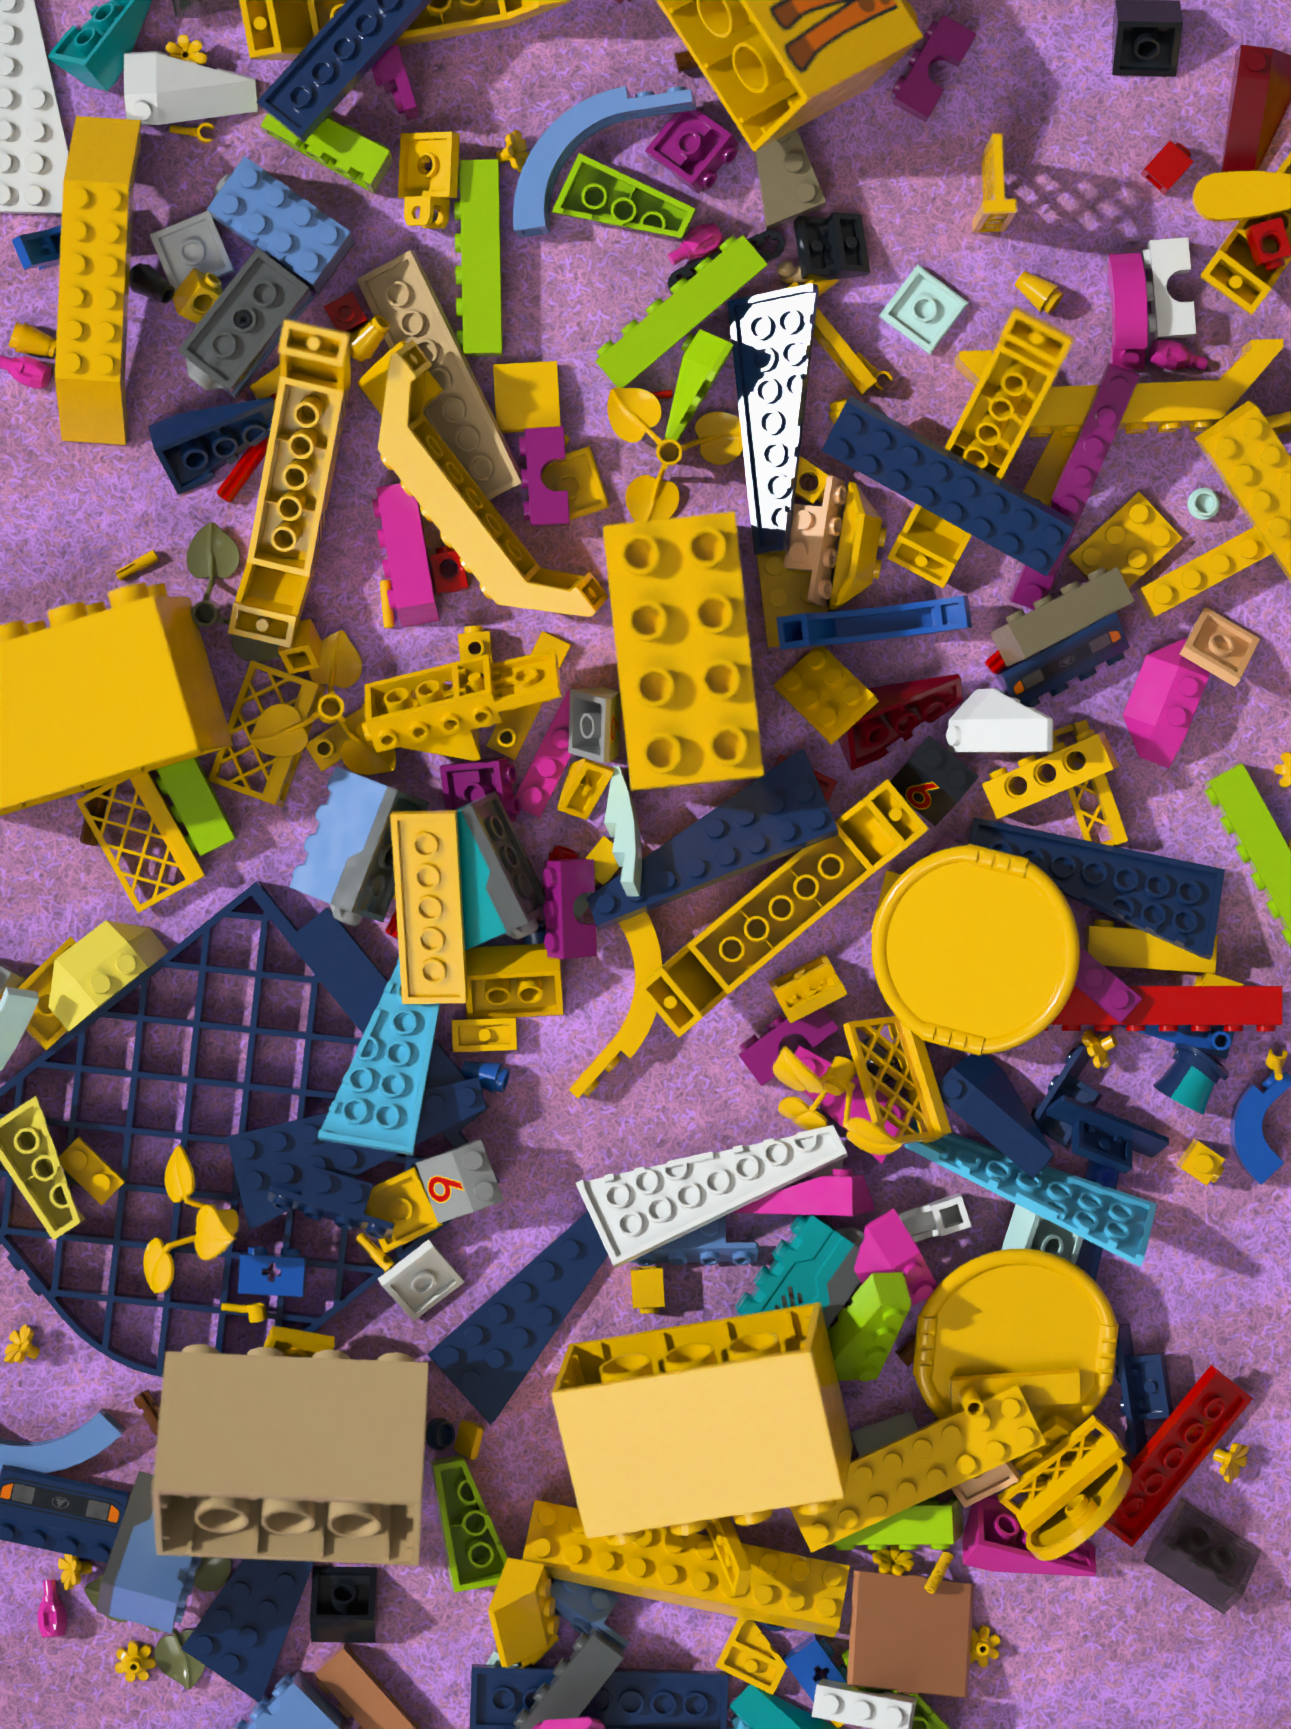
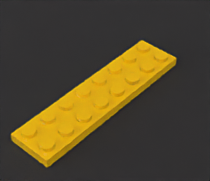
(925, 1466)

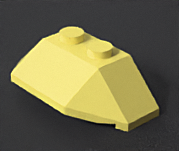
(100, 968)

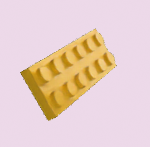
(429, 907)

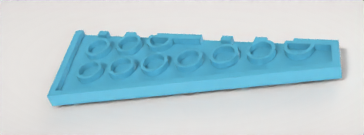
(387, 1077)
(1074, 1203)

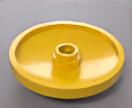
(1081, 1515)

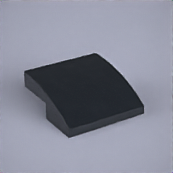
(831, 246)

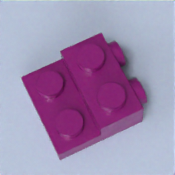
(391, 73)
(693, 149)
(475, 779)

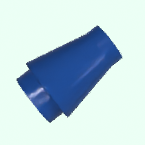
(492, 1075)

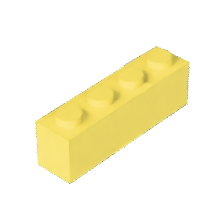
(36, 1168)

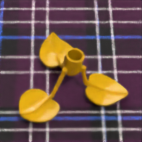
(634, 413)
(282, 733)
(834, 1081)
(214, 1227)

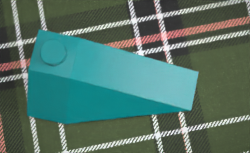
(98, 48)
(766, 1711)

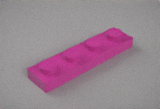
(547, 763)

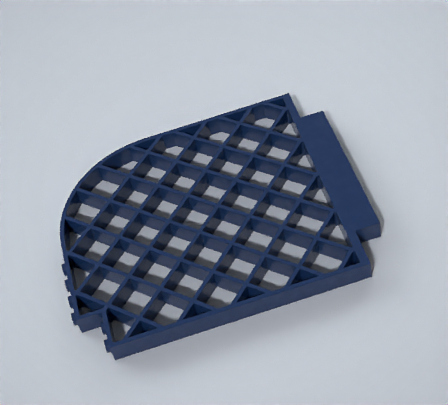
(356, 987)

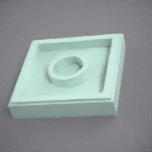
(923, 309)

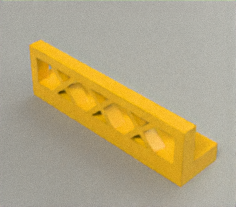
(1102, 792)
(1067, 1477)

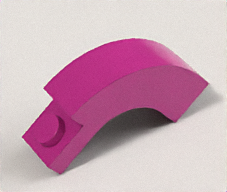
(1129, 310)

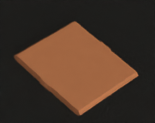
(908, 1636)

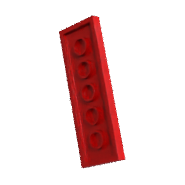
(1176, 1452)

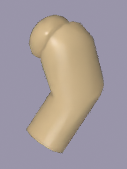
(789, 273)

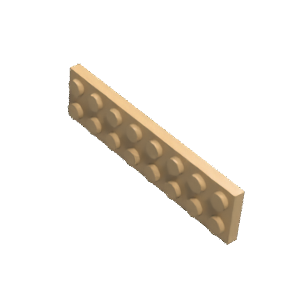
(460, 412)

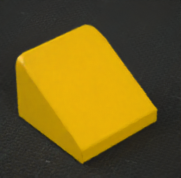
(469, 1439)

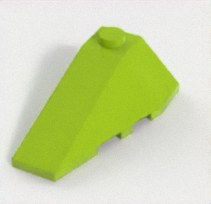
(699, 368)

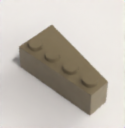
(787, 181)
(1061, 616)

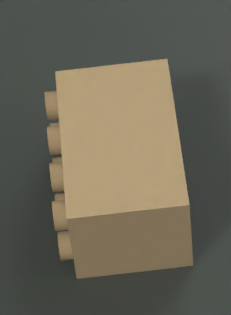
(290, 1456)

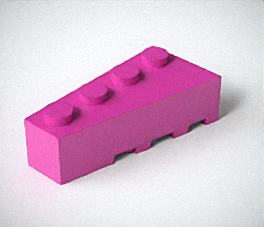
(406, 556)
(835, 1105)

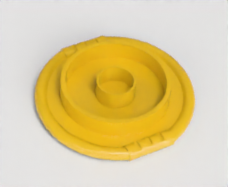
(975, 949)
(1017, 1316)

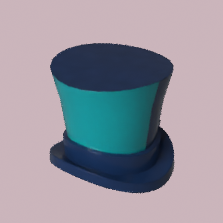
(1191, 1077)

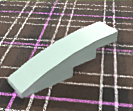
(624, 828)
(15, 1013)

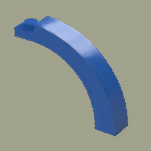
(873, 624)

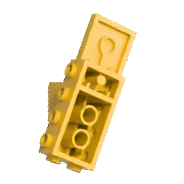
(448, 716)

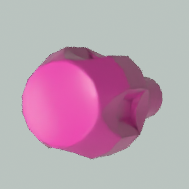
(698, 243)
(1174, 356)
(27, 371)
(51, 1612)

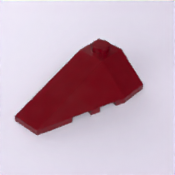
(1256, 105)
(897, 714)

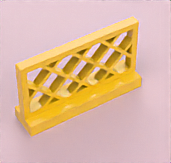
(995, 211)
(283, 768)
(168, 830)
(915, 1076)

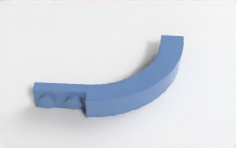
(568, 133)
(64, 1450)

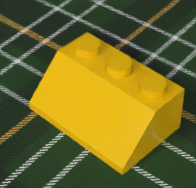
(513, 982)
(522, 1611)

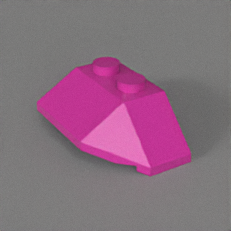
(1164, 703)
(892, 1249)

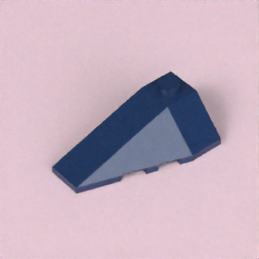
(206, 439)
(989, 1103)

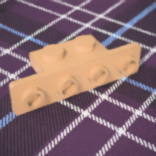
(815, 539)

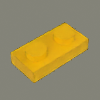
(484, 1034)
(90, 1171)

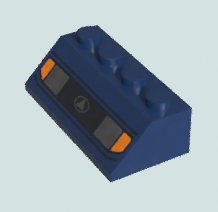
(1066, 660)
(59, 1513)

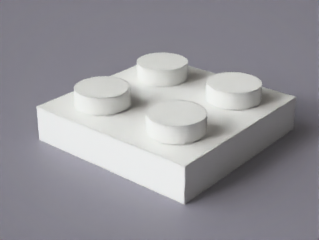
(189, 246)
(421, 1280)

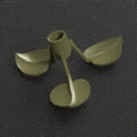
(217, 555)
(168, 1653)

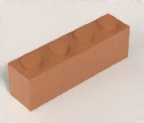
(361, 1693)

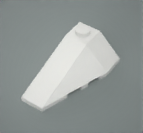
(176, 90)
(998, 725)

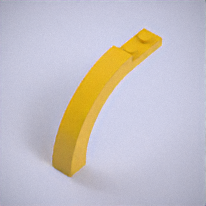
(641, 1014)

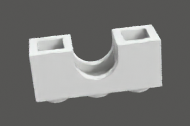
(1168, 317)
(936, 1218)
(851, 1706)

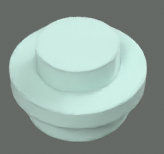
(1203, 503)

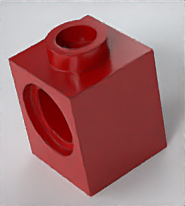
(1168, 166)
(1272, 230)
(346, 313)
(448, 585)

